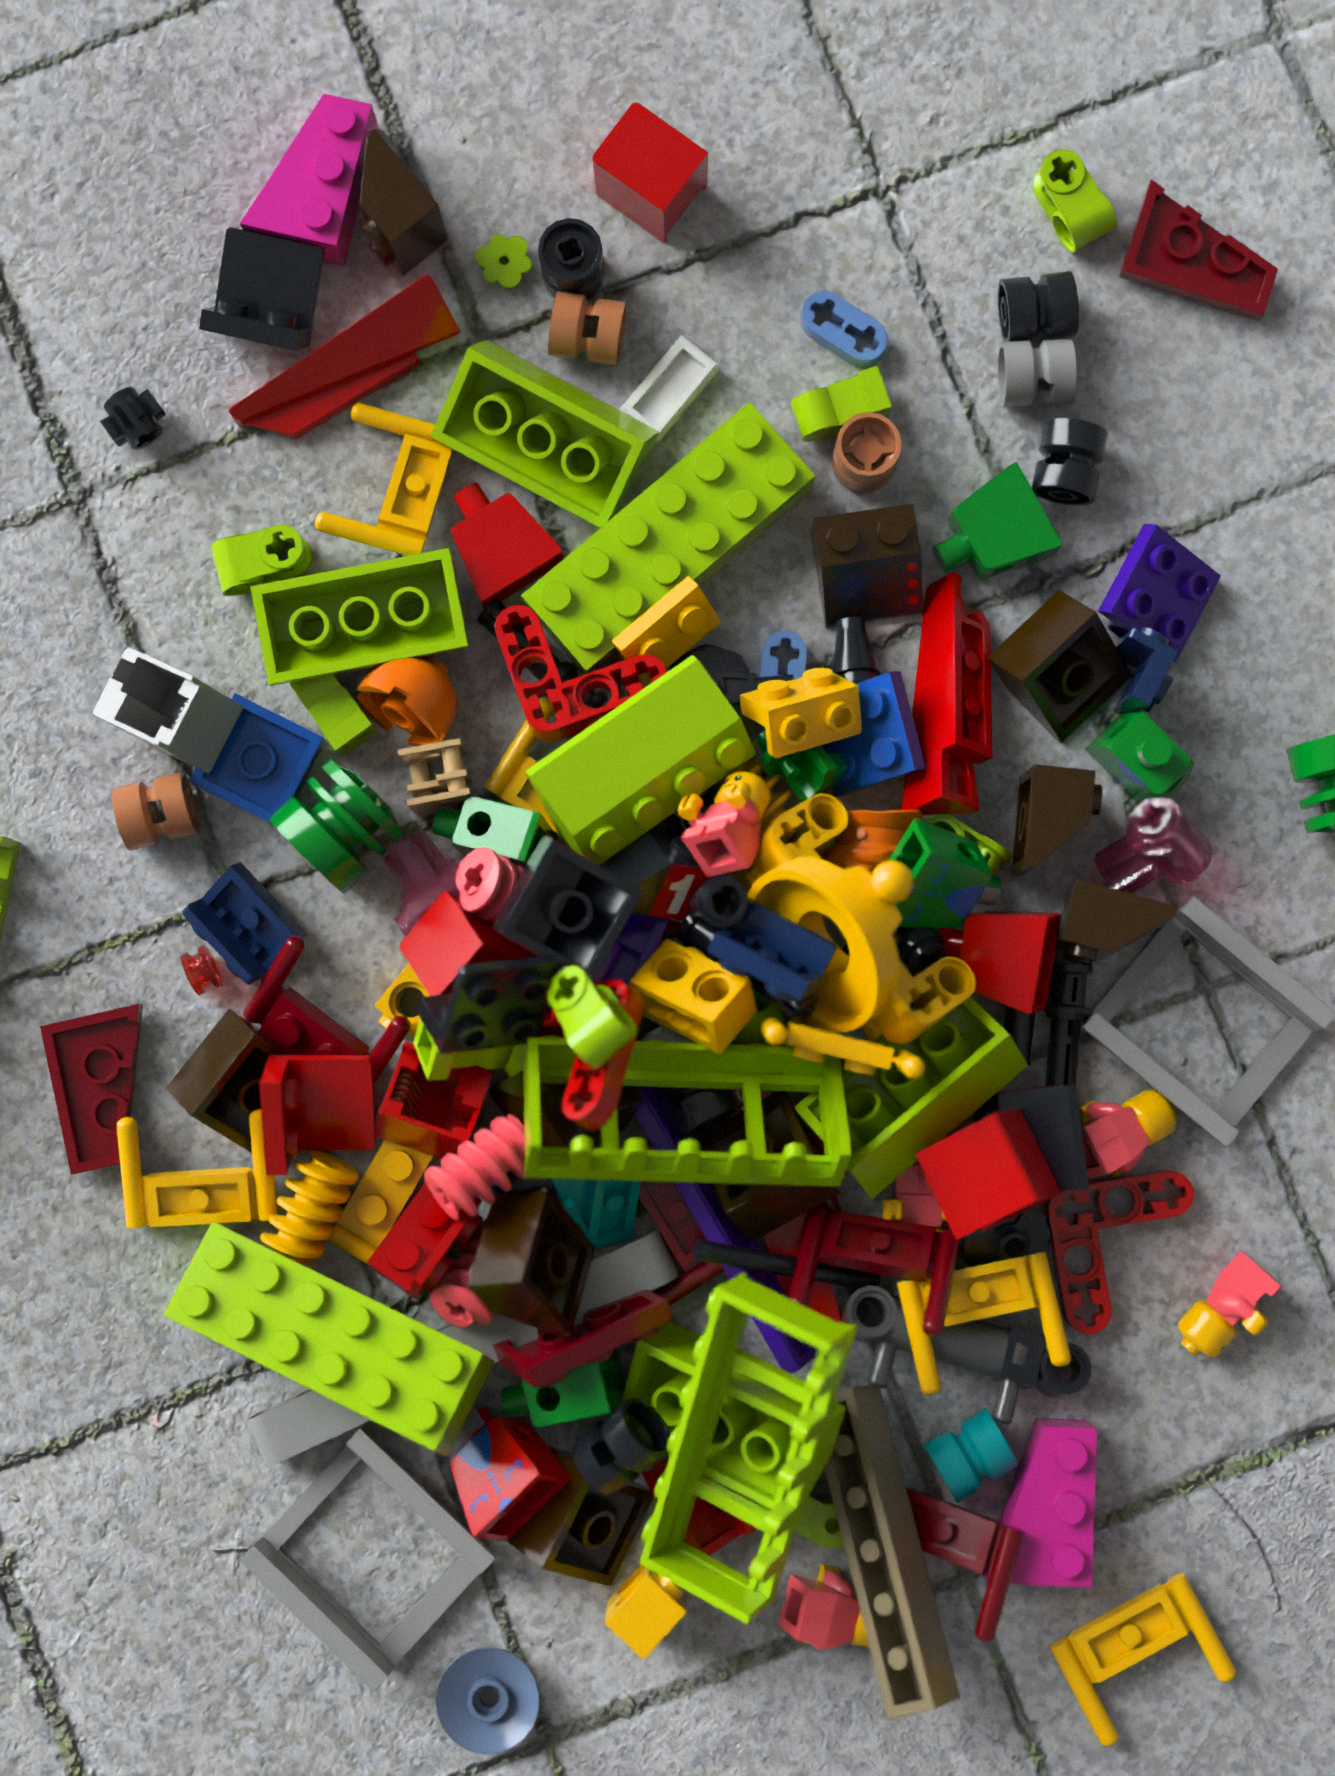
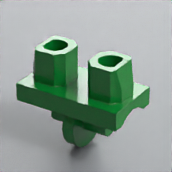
(804, 771)

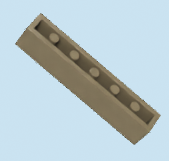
(887, 1560)

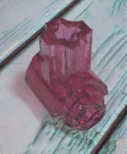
(1157, 844)
(422, 875)

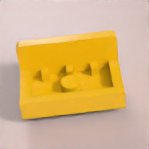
(669, 626)
(804, 711)

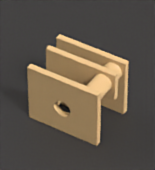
(454, 779)

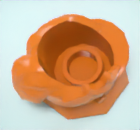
(869, 838)

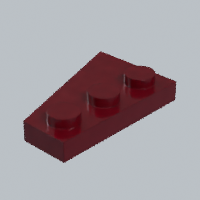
(1193, 260)
(93, 1081)
(604, 1328)

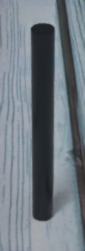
(779, 1264)

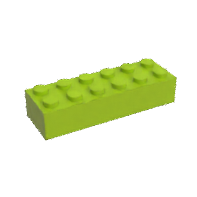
(674, 529)
(329, 1338)

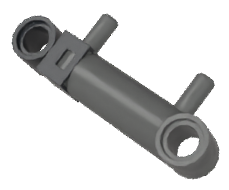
(1008, 1354)

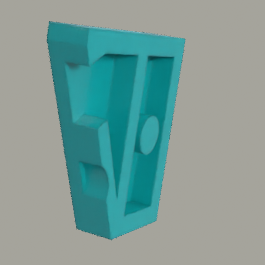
(600, 1207)

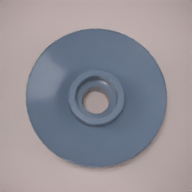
(481, 1725)

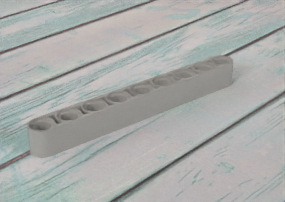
(313, 1418)

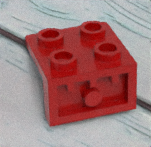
(316, 1106)
(419, 1244)

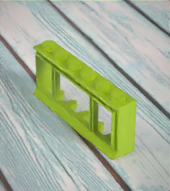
(694, 1066)
(690, 1444)

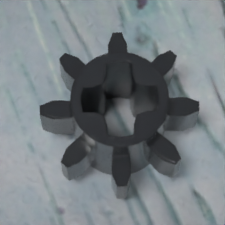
(133, 418)

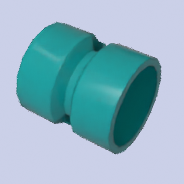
(971, 1455)

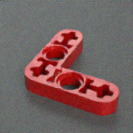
(569, 696)
(593, 1092)
(1085, 1233)

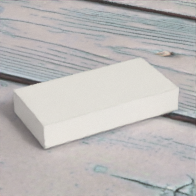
(671, 387)

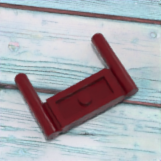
(304, 1027)
(680, 1233)
(879, 1248)
(971, 1543)

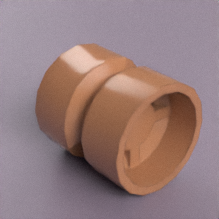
(570, 324)
(866, 452)
(139, 816)

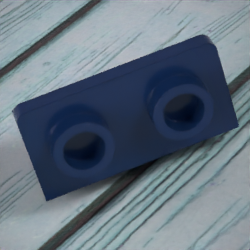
(1151, 658)
(242, 923)
(775, 951)

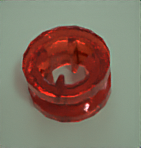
(201, 970)

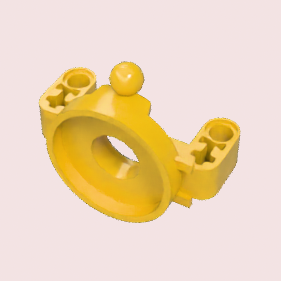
(871, 984)

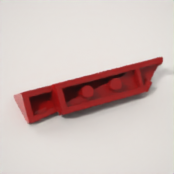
(350, 364)
(950, 703)

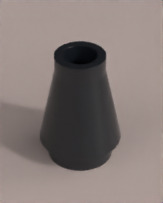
(853, 651)
(728, 901)

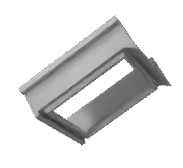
(1302, 1007)
(319, 1611)

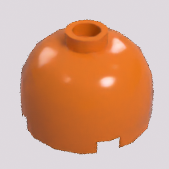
(412, 696)

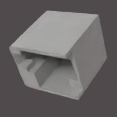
(168, 709)

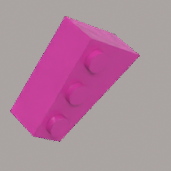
(318, 180)
(1055, 1504)

